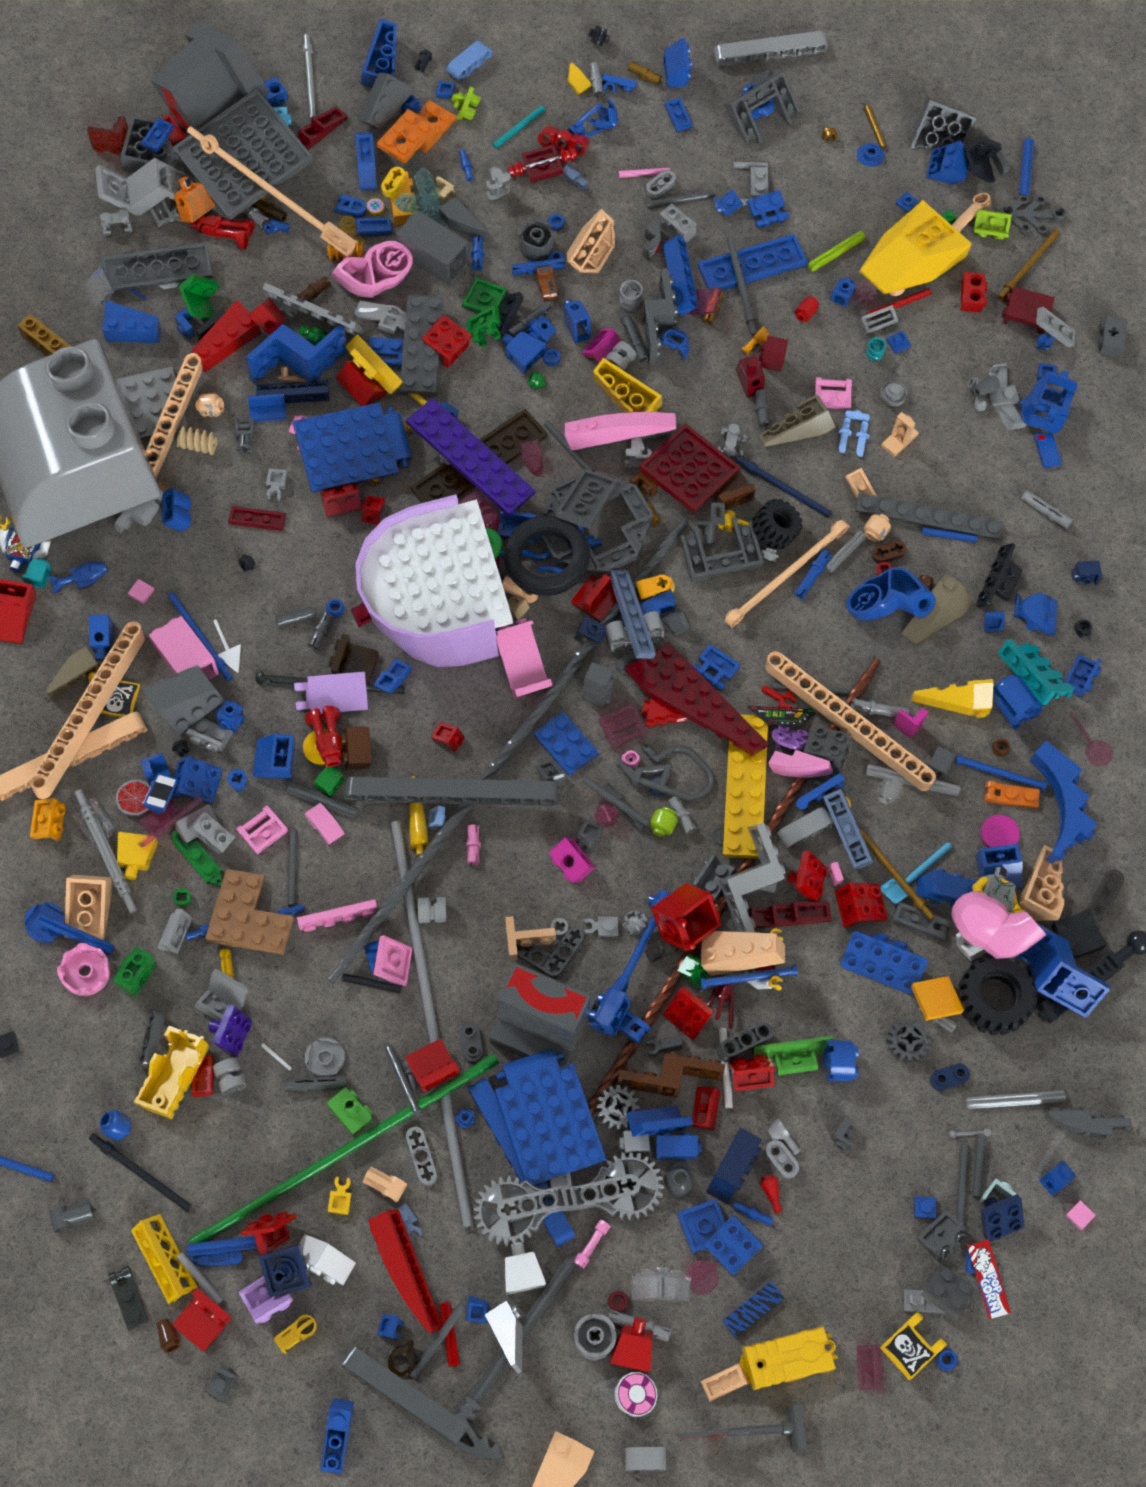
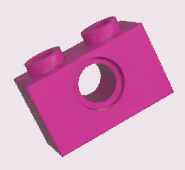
(582, 864)

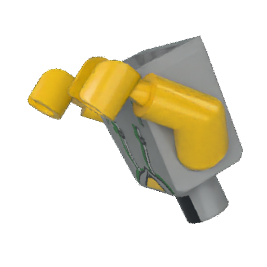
(999, 888)

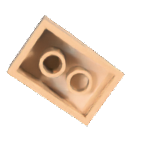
(88, 903)

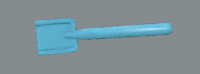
(894, 890)

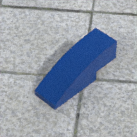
(661, 603)

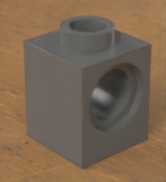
(941, 761)

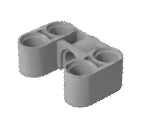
(619, 638)

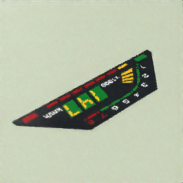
(783, 715)

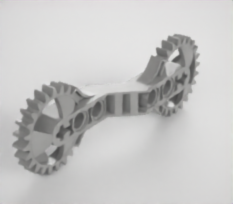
(568, 1198)

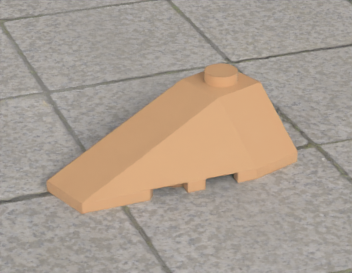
(1043, 889)
(563, 1463)

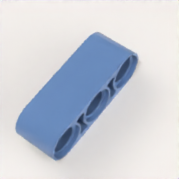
(468, 60)

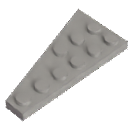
(316, 311)

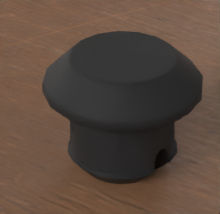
(180, 747)

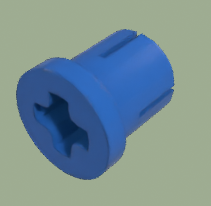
(239, 774)

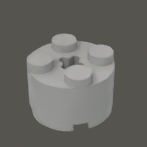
(594, 1324)

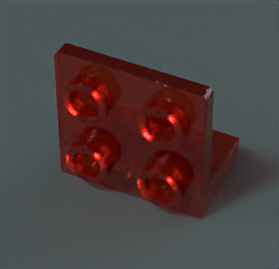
(109, 139)

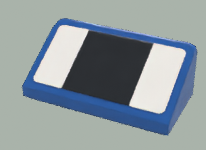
(160, 793)

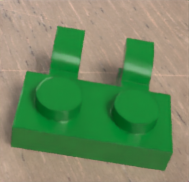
(483, 322)

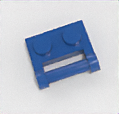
(388, 347)

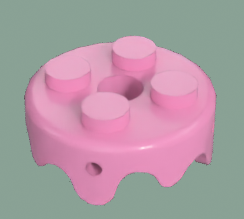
(77, 958)

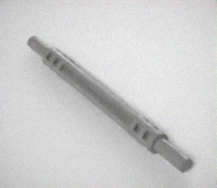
(105, 851)

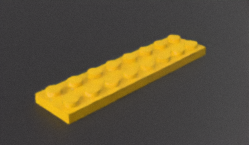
(744, 795)

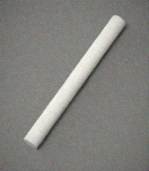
(726, 1076)

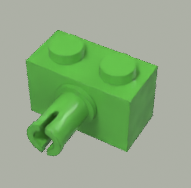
(350, 1111)

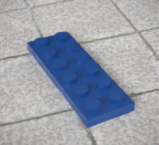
(755, 262)

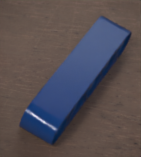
(680, 269)

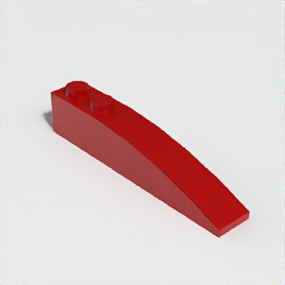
(403, 1267)

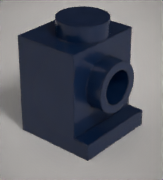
(1087, 572)

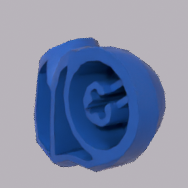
(890, 591)

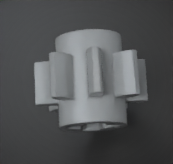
(635, 922)

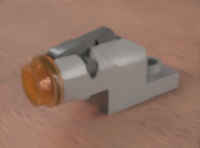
(141, 513)

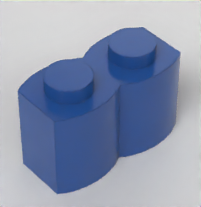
(176, 509)

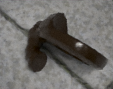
(406, 1350)

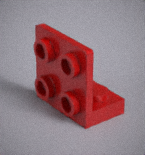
(447, 339)
(860, 903)
(432, 1065)
(202, 1321)

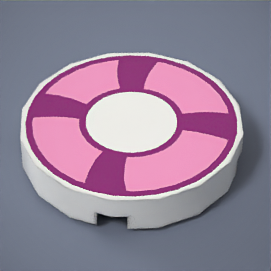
(635, 1394)

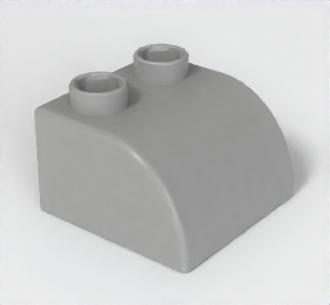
(69, 445)

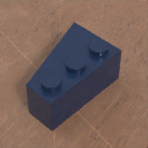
(734, 1165)

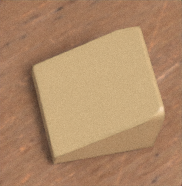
(517, 606)

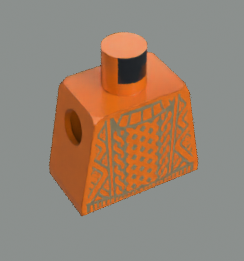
(192, 200)

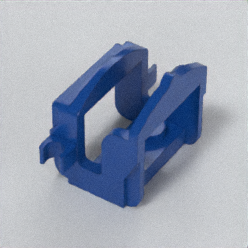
(1057, 413)

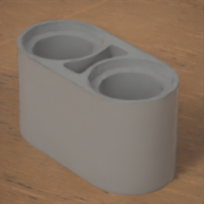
(645, 1458)

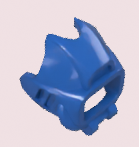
(683, 347)

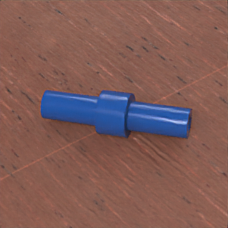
(466, 165)
(753, 1213)

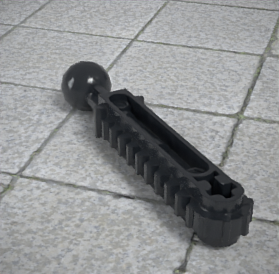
(1102, 969)

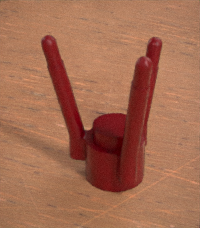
(723, 993)

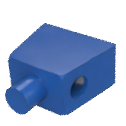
(574, 313)
(523, 350)
(105, 625)

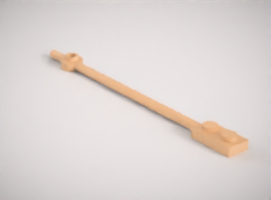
(330, 232)

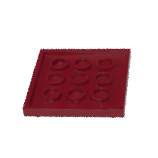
(689, 468)

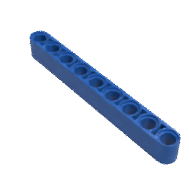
(488, 1103)

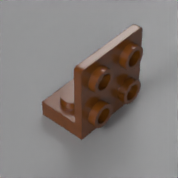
(735, 492)

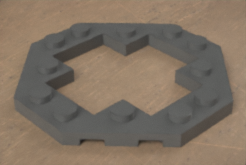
(633, 533)

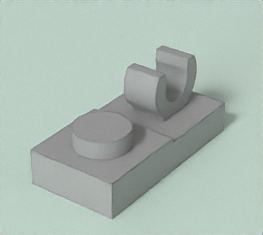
(917, 1303)

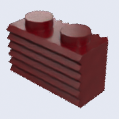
(773, 353)

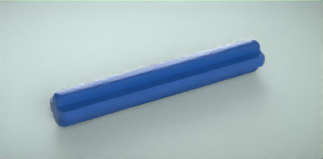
(1026, 167)
(75, 934)
(221, 1246)

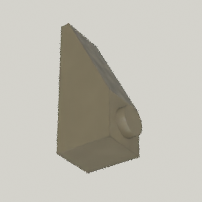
(73, 672)

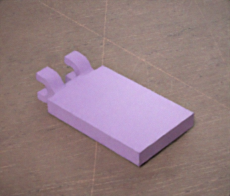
(343, 691)

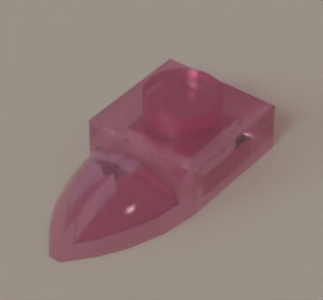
(533, 456)

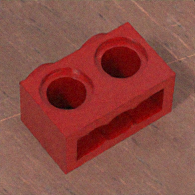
(970, 292)

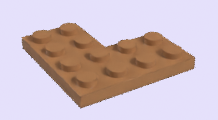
(239, 922)

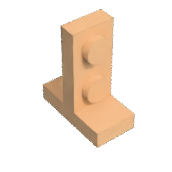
(901, 436)
(526, 938)

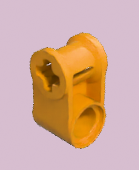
(651, 586)

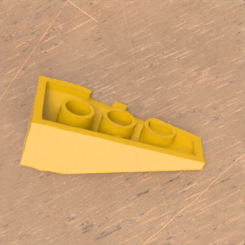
(968, 699)

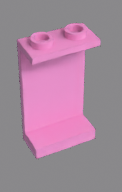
(521, 658)

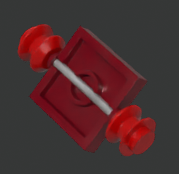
(542, 163)

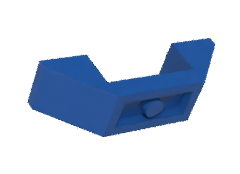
(366, 160)

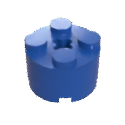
(840, 1060)

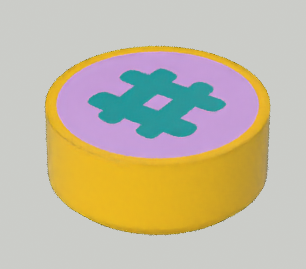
(375, 207)

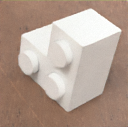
(326, 1260)

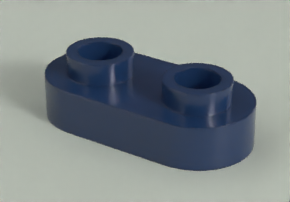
(950, 1077)

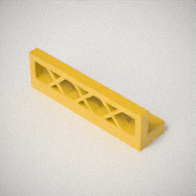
(159, 1258)

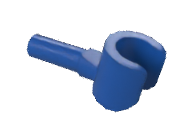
(1017, 606)

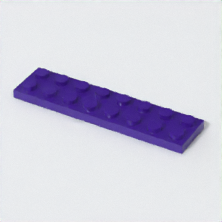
(470, 457)

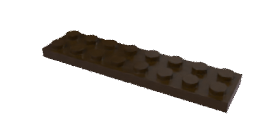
(502, 441)

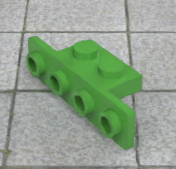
(794, 1055)

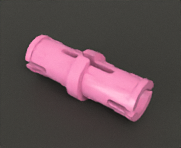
(473, 844)

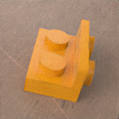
(47, 819)

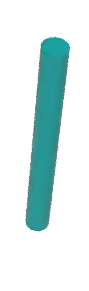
(518, 127)

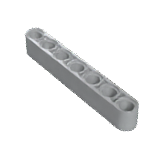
(771, 47)

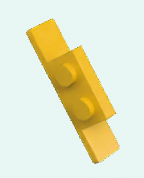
(373, 365)

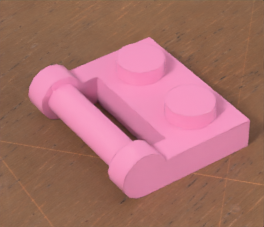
(834, 398)
(265, 834)

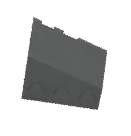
(941, 125)
(133, 154)
(184, 697)

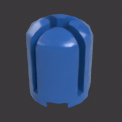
(1015, 700)

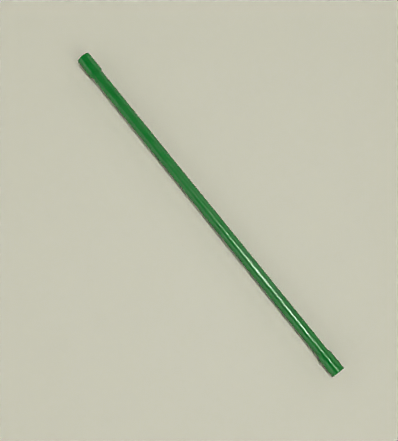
(206, 1234)

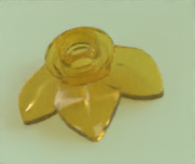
(350, 230)

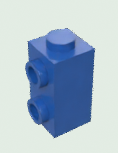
(677, 1146)

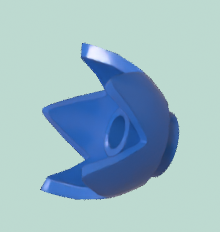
(607, 117)

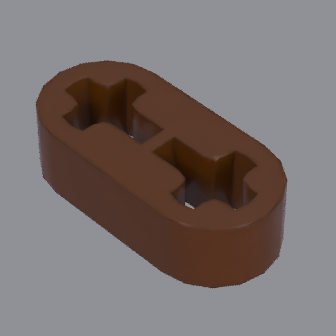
(887, 548)

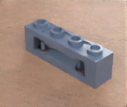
(848, 829)

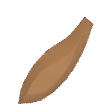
(289, 378)

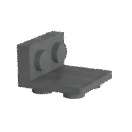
(829, 745)

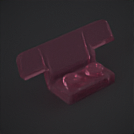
(157, 824)

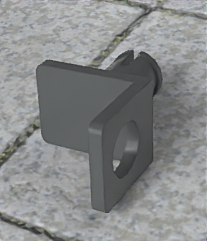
(709, 526)

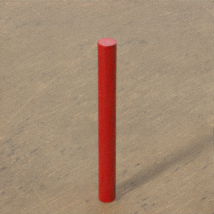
(905, 300)

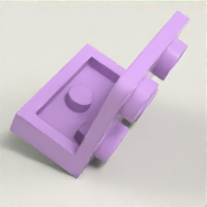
(259, 1302)

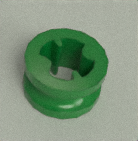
(181, 903)

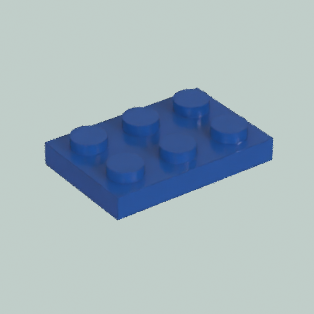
(566, 743)

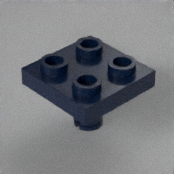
(1002, 1217)
(285, 1270)

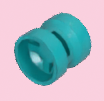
(876, 349)

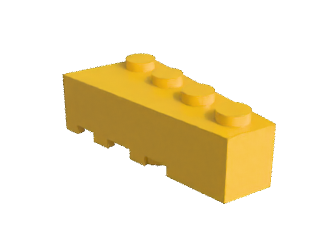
(625, 390)

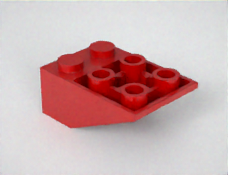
(15, 609)

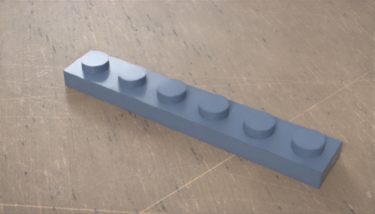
(632, 614)

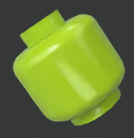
(663, 822)

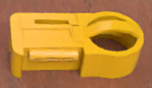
(292, 1335)

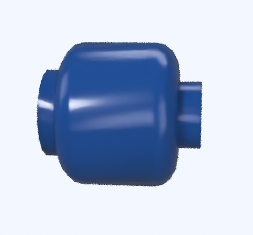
(115, 1125)

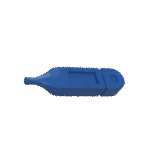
(218, 1259)

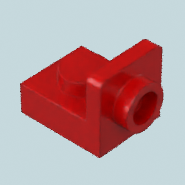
(372, 509)
(448, 735)

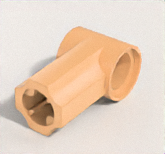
(511, 588)
(386, 1185)

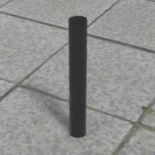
(371, 983)

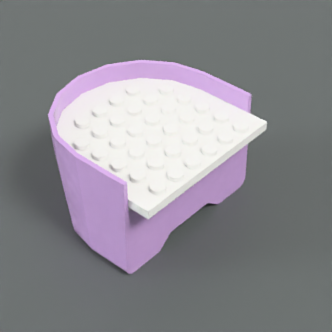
(434, 583)

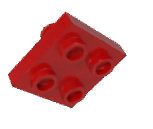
(809, 877)
(688, 1013)

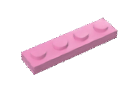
(345, 914)

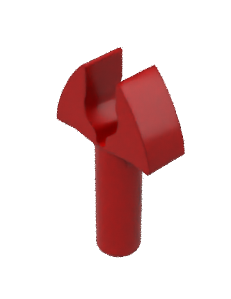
(779, 697)

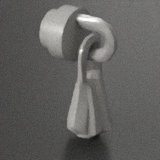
(980, 403)

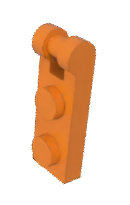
(1012, 795)

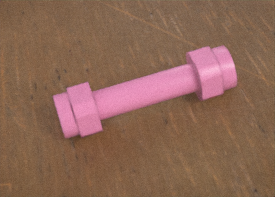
(582, 1258)

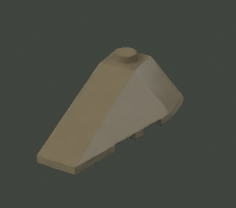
(807, 421)
(950, 604)

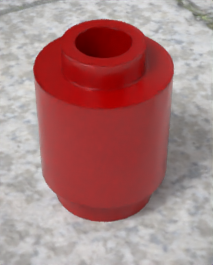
(806, 309)

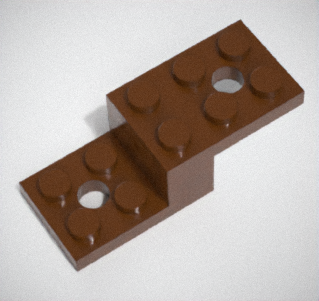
(671, 1073)

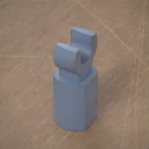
(574, 177)

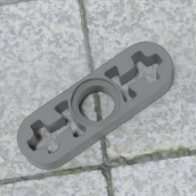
(411, 1143)

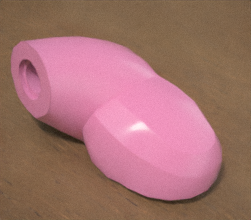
(378, 270)
(991, 926)

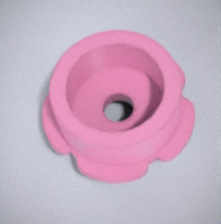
(631, 755)

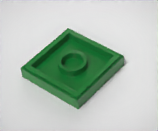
(483, 296)

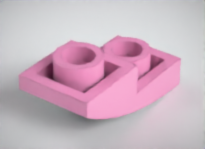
(325, 823)

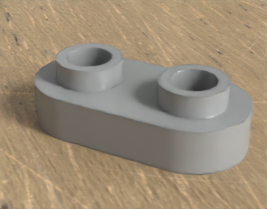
(660, 185)
(782, 1159)

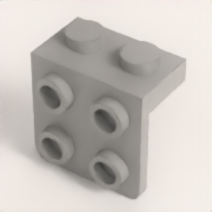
(220, 994)

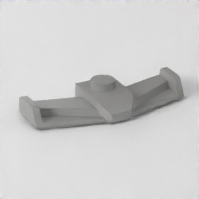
(388, 315)
(1005, 399)

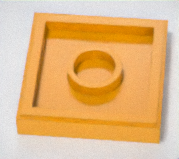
(937, 998)

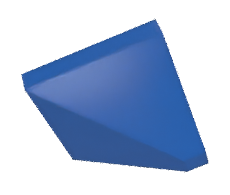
(477, 1307)

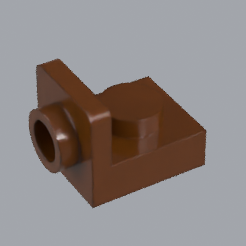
(645, 484)

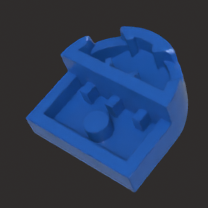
(1040, 613)

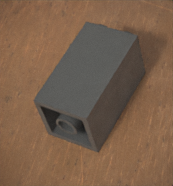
(433, 246)

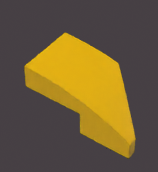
(577, 79)

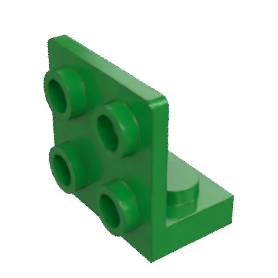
(196, 294)

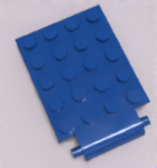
(352, 446)
(547, 1117)

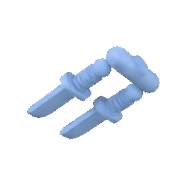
(862, 435)

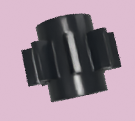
(599, 35)

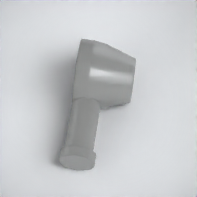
(779, 1132)

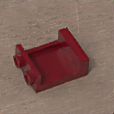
(1023, 307)

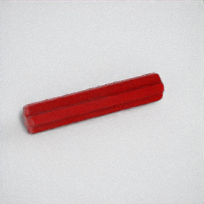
(450, 1339)

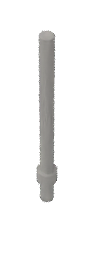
(308, 50)

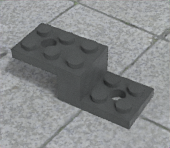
(659, 315)

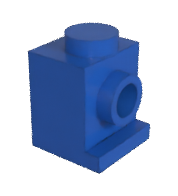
(843, 291)

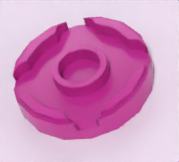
(999, 831)

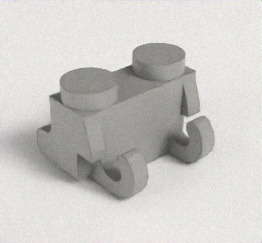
(496, 183)
(115, 218)
(731, 439)
(636, 454)

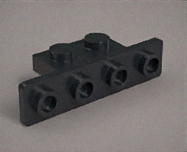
(1001, 578)

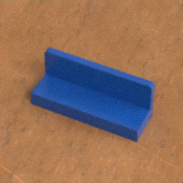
(657, 1121)

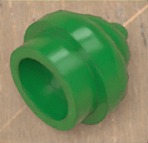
(536, 380)

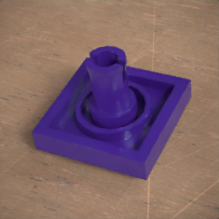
(231, 1030)

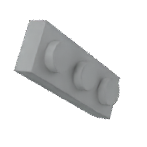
(1055, 327)

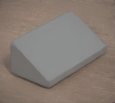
(183, 824)

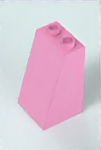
(182, 648)

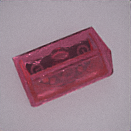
(870, 1367)

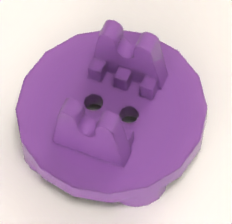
(789, 738)

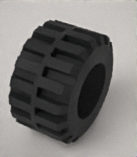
(777, 524)

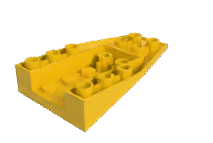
(915, 251)

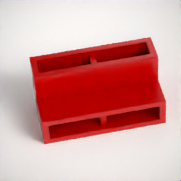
(359, 385)

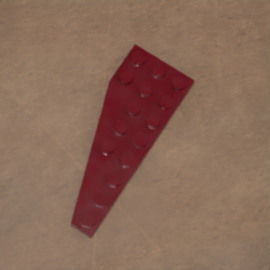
(682, 687)

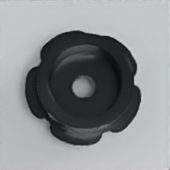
(246, 561)
(1086, 625)

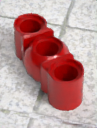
(556, 136)

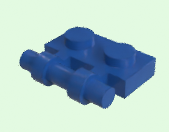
(768, 203)
(718, 662)

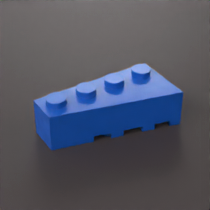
(381, 53)

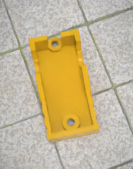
(172, 1072)
(789, 1357)

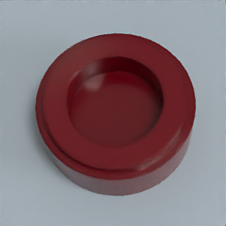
(618, 1301)

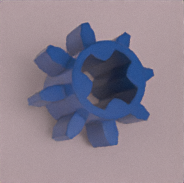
(411, 104)

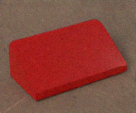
(705, 1108)

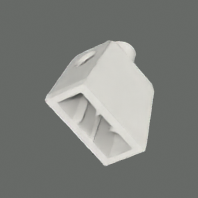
(522, 1271)

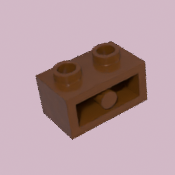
(356, 748)

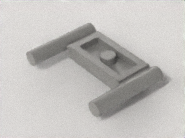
(758, 178)

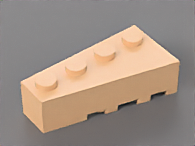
(738, 951)

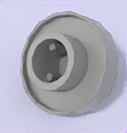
(893, 393)

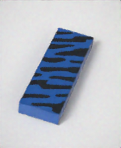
(753, 1309)

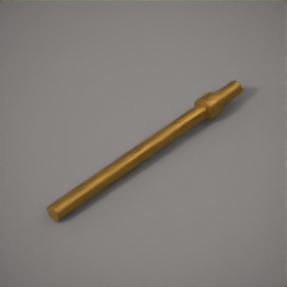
(1008, 287)
(919, 902)

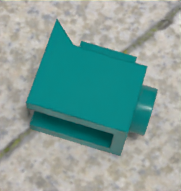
(37, 573)

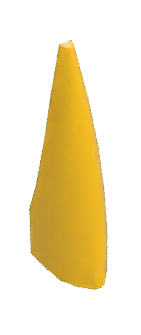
(418, 827)

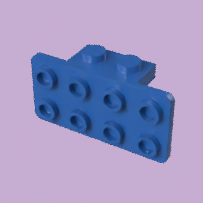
(884, 960)

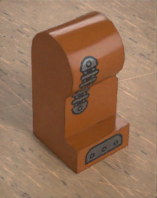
(546, 283)

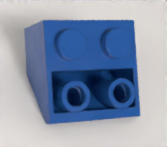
(677, 64)
(948, 163)
(274, 756)
(1001, 856)

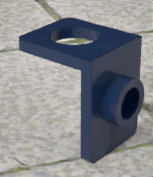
(591, 630)

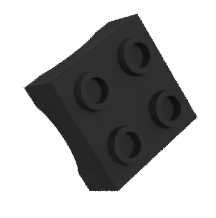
(1080, 932)

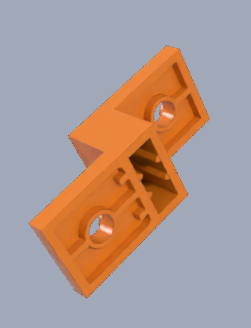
(416, 131)

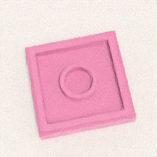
(393, 960)

